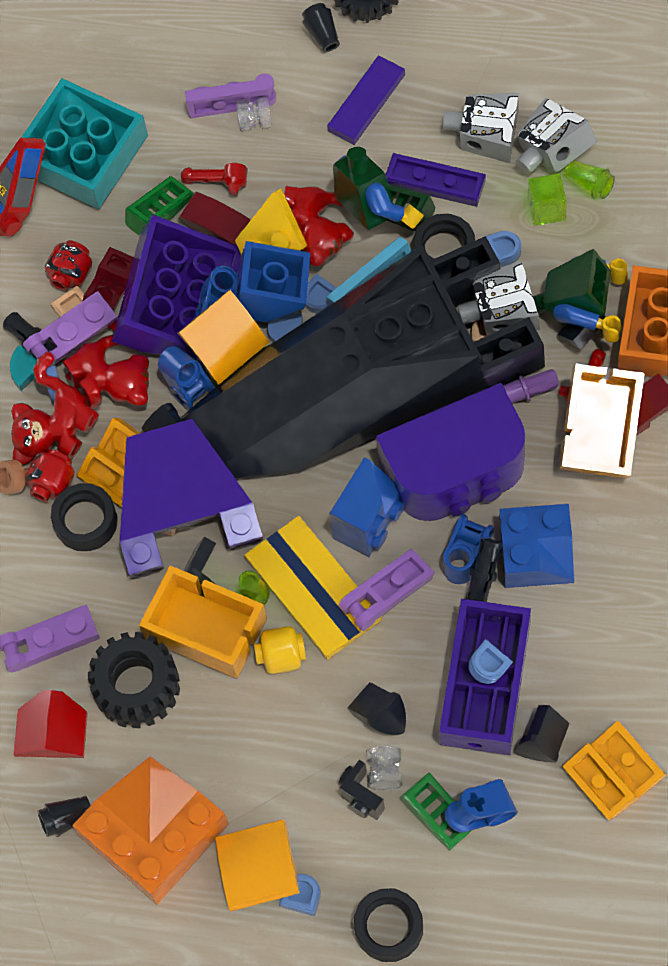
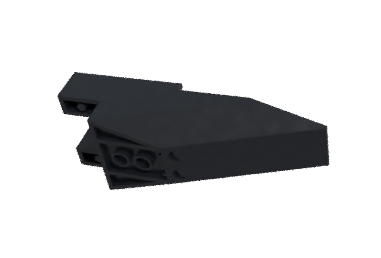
(364, 367)

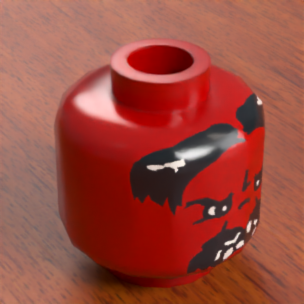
(68, 265)
(49, 475)

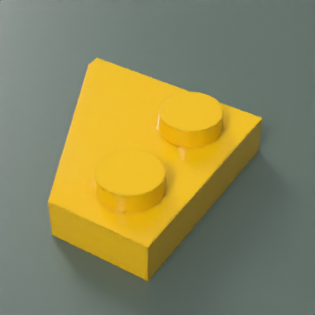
(273, 225)

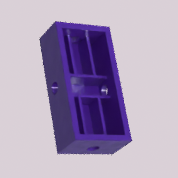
(480, 713)

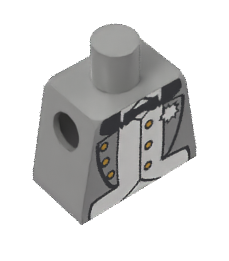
(486, 124)
(553, 138)
(501, 300)

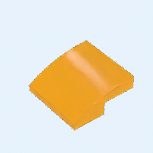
(223, 337)
(106, 463)
(614, 770)
(257, 865)

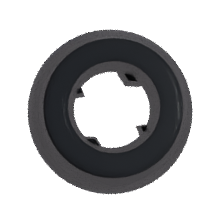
(321, 26)
(61, 815)

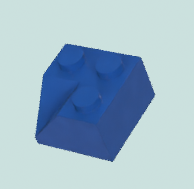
(272, 280)
(366, 509)
(537, 545)

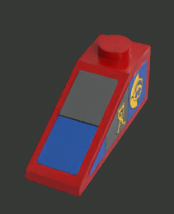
(18, 183)

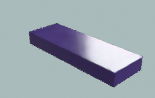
(366, 100)
(436, 179)

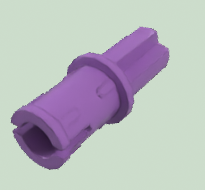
(531, 386)

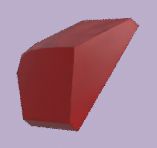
(51, 727)

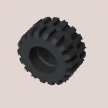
(130, 653)

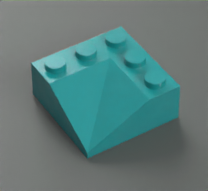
(85, 142)

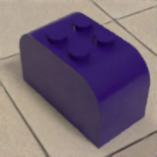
(455, 455)

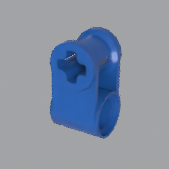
(211, 292)
(183, 376)
(464, 546)
(481, 807)

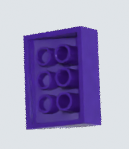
(167, 284)

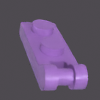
(222, 99)
(73, 328)
(387, 588)
(49, 638)

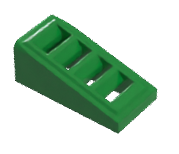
(138, 212)
(419, 811)

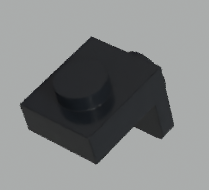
(361, 799)

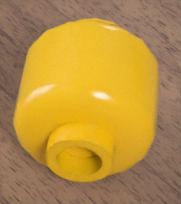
(280, 650)

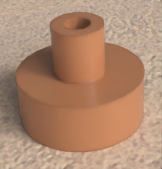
(12, 477)

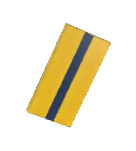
(308, 585)

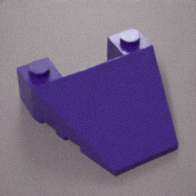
(174, 482)

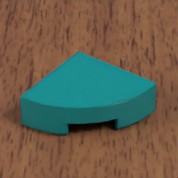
(22, 367)

